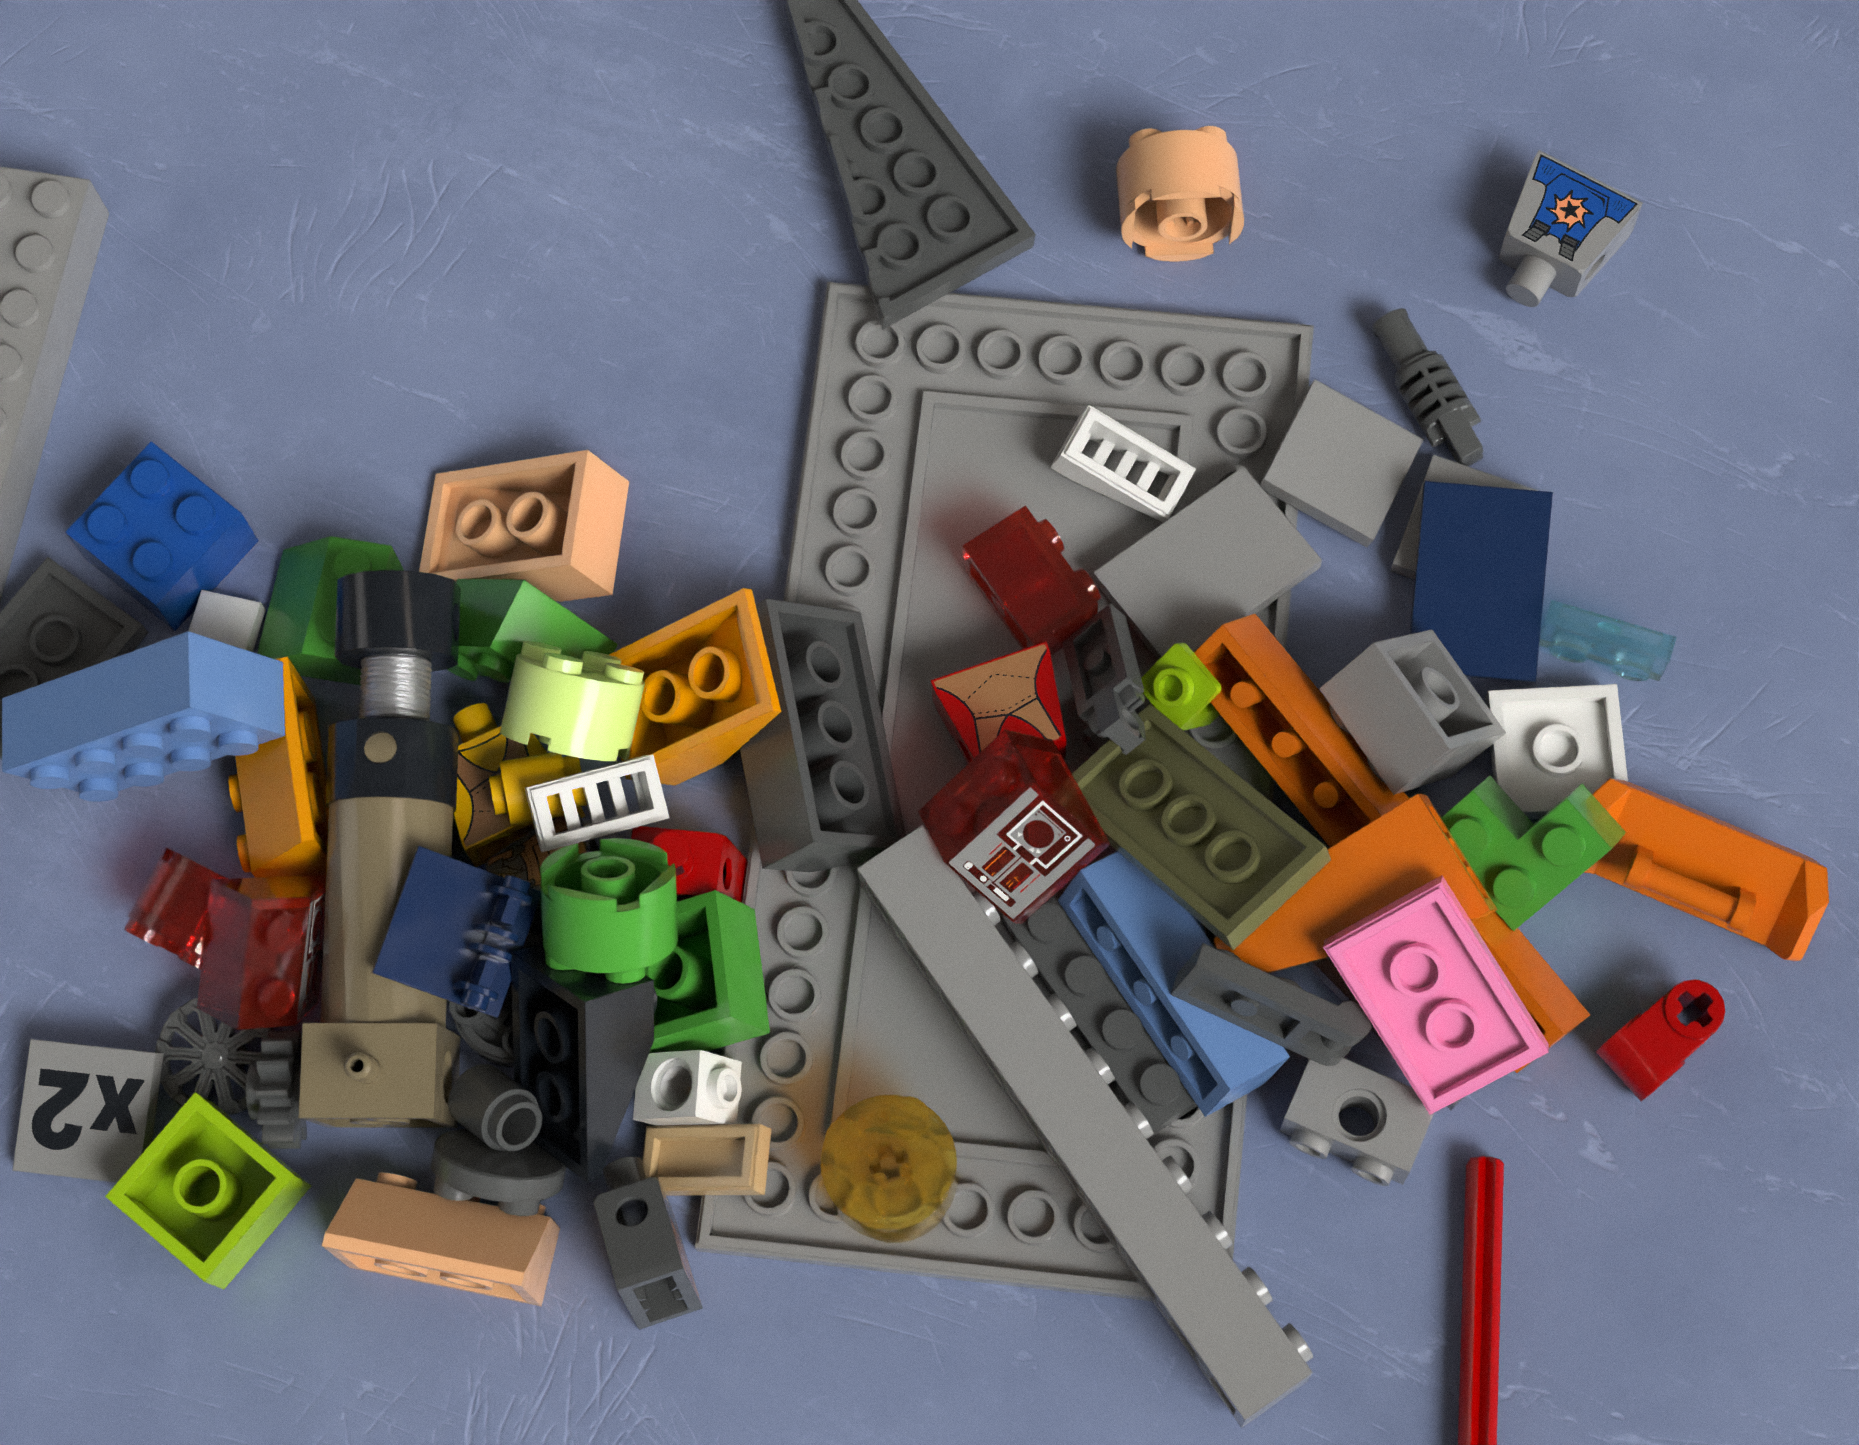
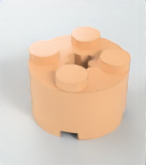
(1179, 192)

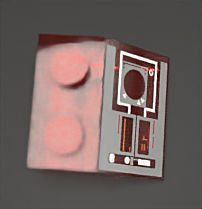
(1015, 824)
(263, 950)

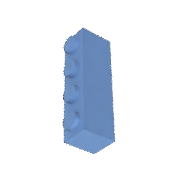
(1142, 945)

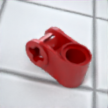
(1657, 1042)

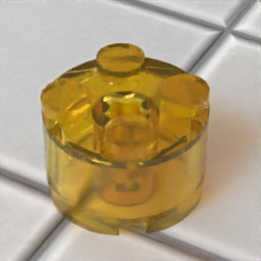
(885, 1129)

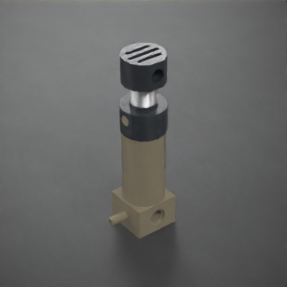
(390, 787)

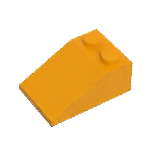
(703, 688)

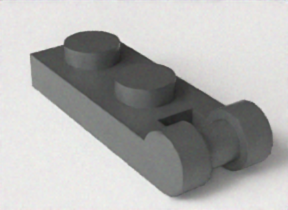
(1270, 1006)

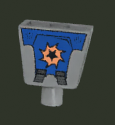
(1563, 230)

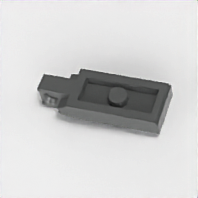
(1107, 678)

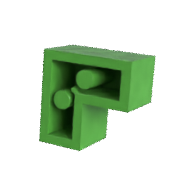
(506, 612)
(1525, 861)

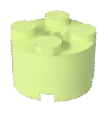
(573, 703)

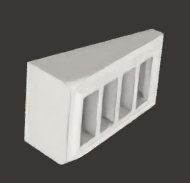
(1113, 484)
(647, 791)

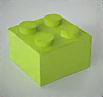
(208, 1191)

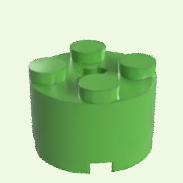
(609, 908)

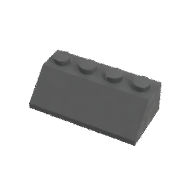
(823, 765)

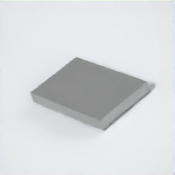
(1207, 566)

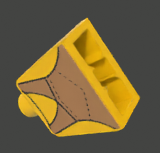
(478, 759)

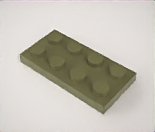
(1198, 829)

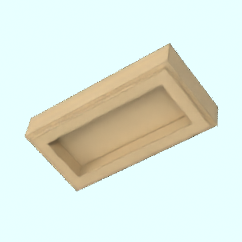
(708, 1158)

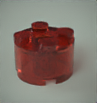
(174, 907)

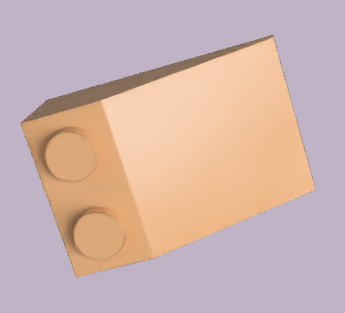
(530, 521)

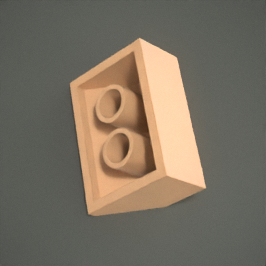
(442, 1241)

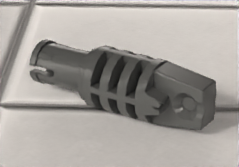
(1430, 388)

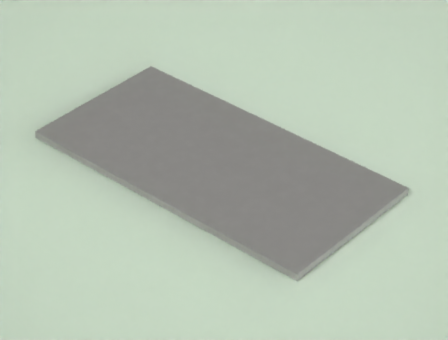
(906, 459)

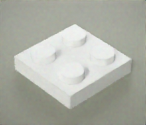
(1556, 743)

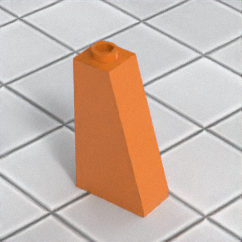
(1364, 875)

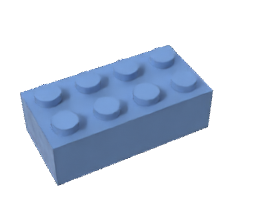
(143, 717)

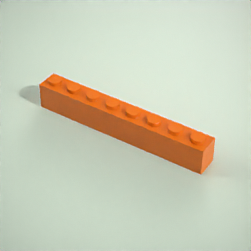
(1332, 785)

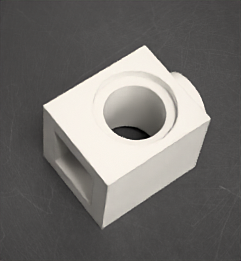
(688, 1089)

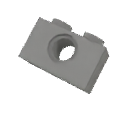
(1394, 1107)

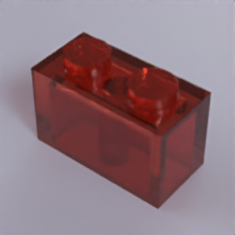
(1030, 581)

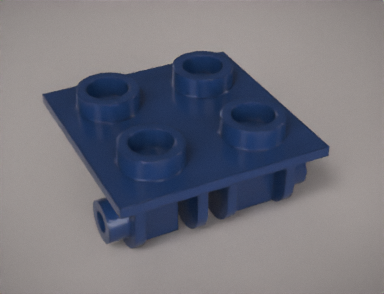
(457, 931)

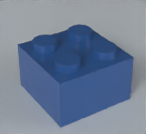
(162, 535)

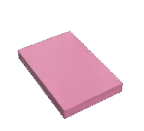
(1436, 995)

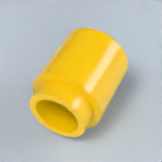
(518, 773)

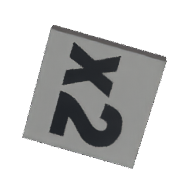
(86, 1110)

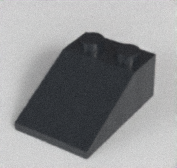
(578, 1054)

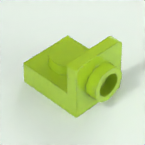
(1182, 688)

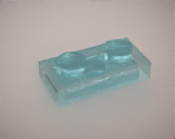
(1625, 647)

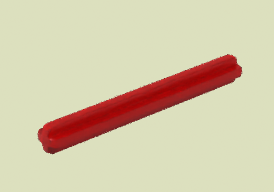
(1481, 1302)

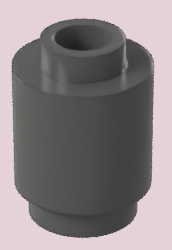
(495, 1108)

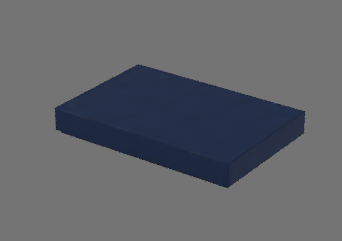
(1483, 576)

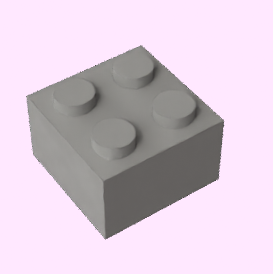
(1411, 711)

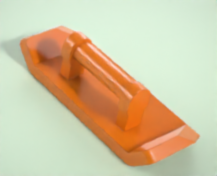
(1713, 869)

